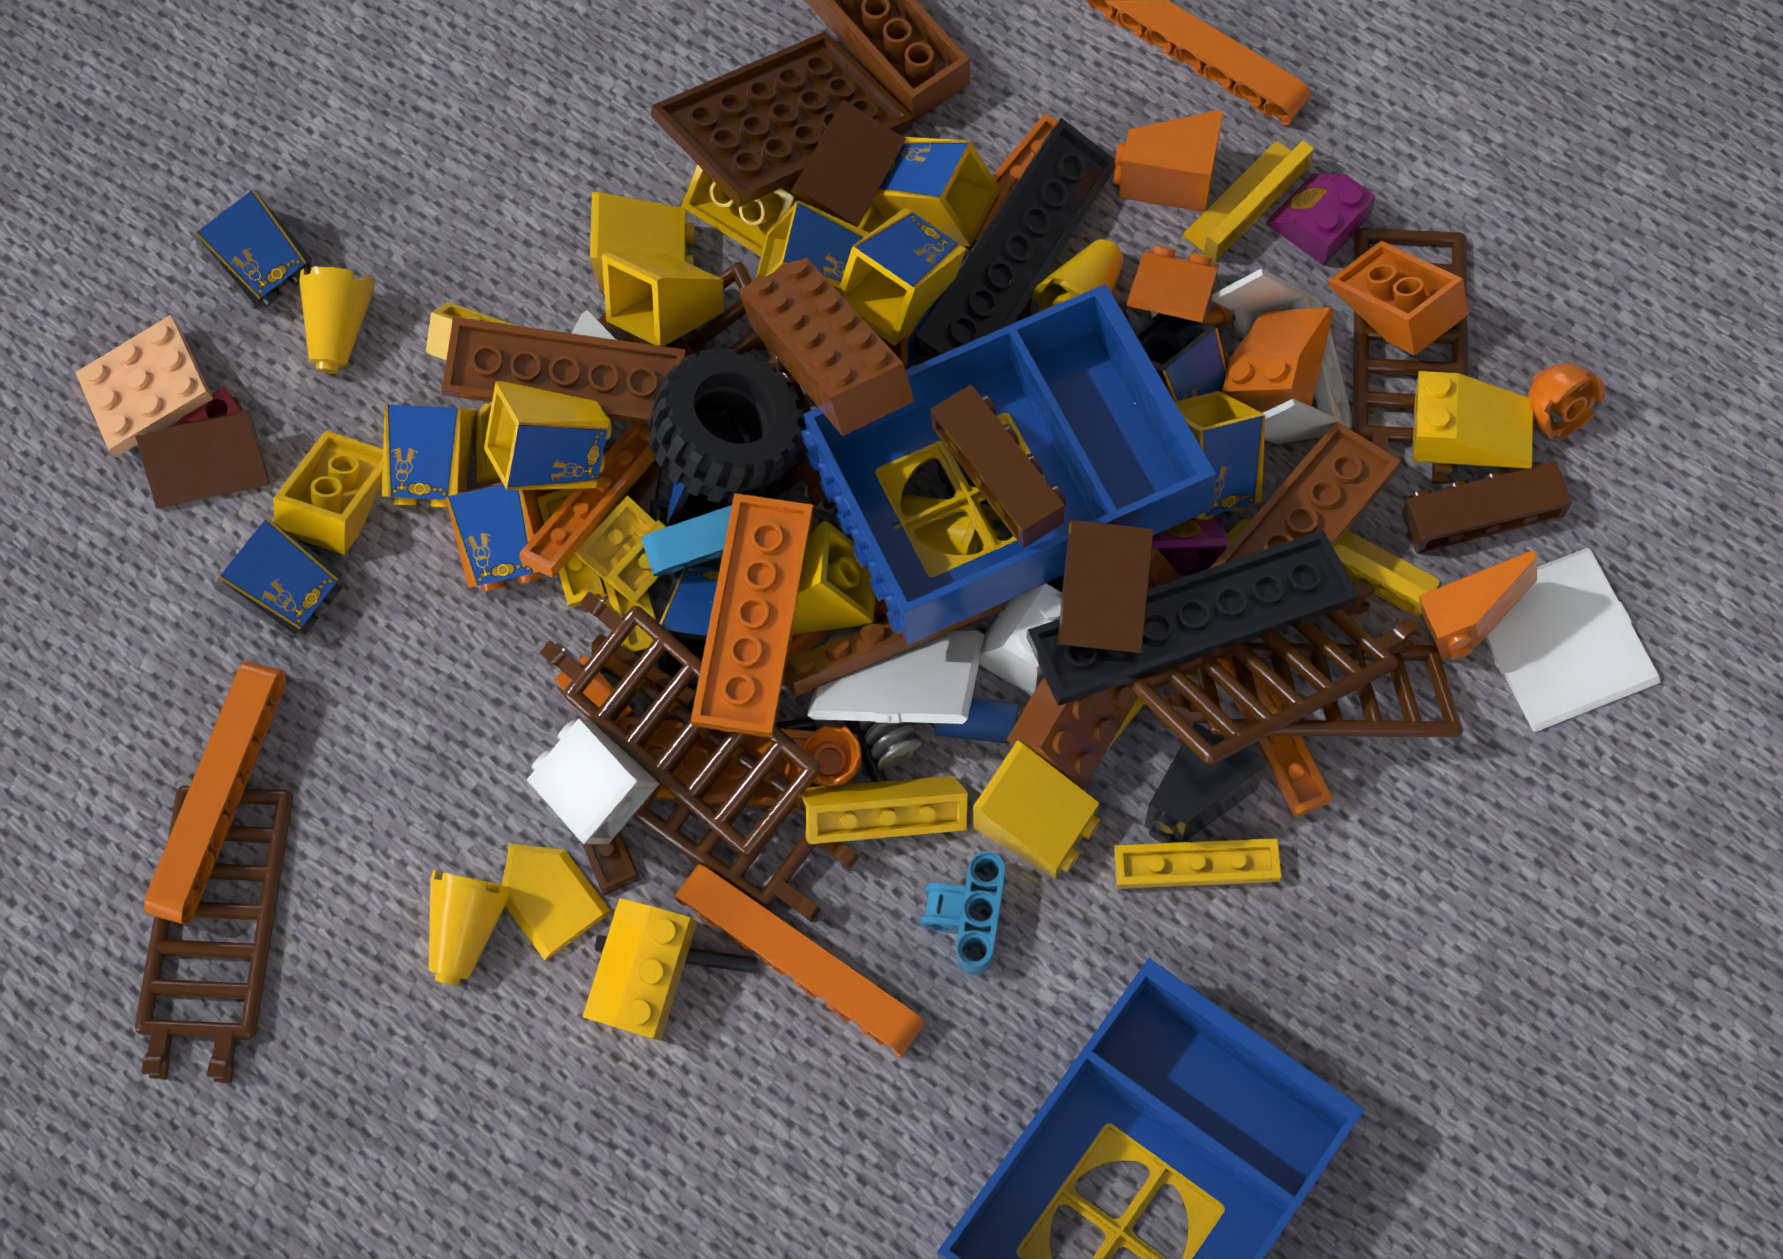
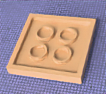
(143, 385)

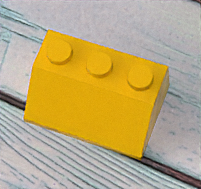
(743, 224)
(640, 968)

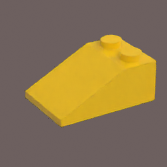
(1470, 422)
(330, 492)

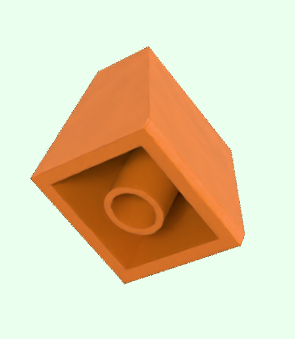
(1170, 161)

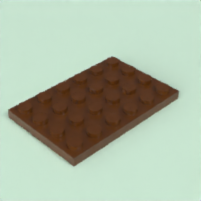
(767, 117)

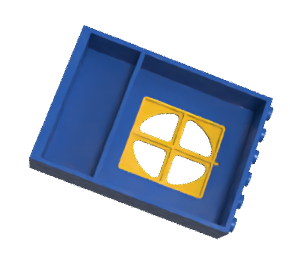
(1079, 403)
(1191, 1101)

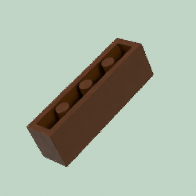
(998, 465)
(1485, 506)

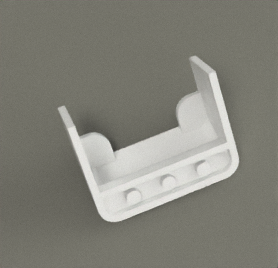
(1292, 419)

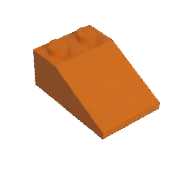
(1174, 283)
(1402, 296)
(1279, 358)
(1471, 607)

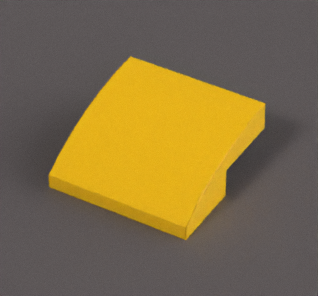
(618, 552)

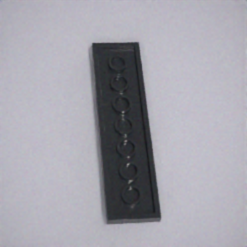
(1019, 241)
(1205, 616)

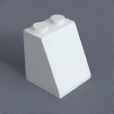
(1005, 643)
(591, 782)

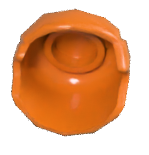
(837, 753)

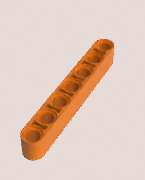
(1211, 54)
(215, 793)
(803, 960)

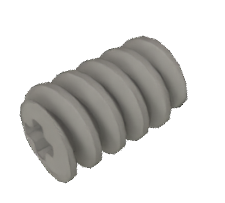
(889, 742)

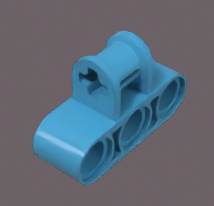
(687, 542)
(956, 910)

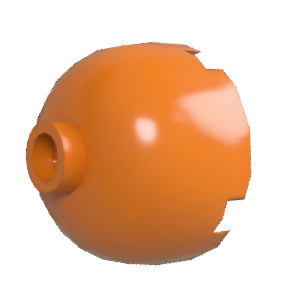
(1568, 392)

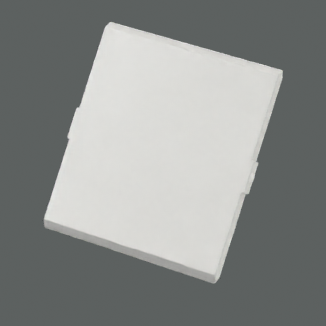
(1569, 644)
(916, 685)

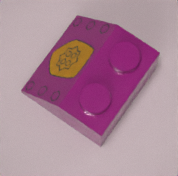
(1323, 214)
(1192, 544)

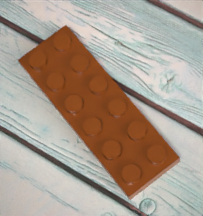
(613, 372)
(1320, 494)

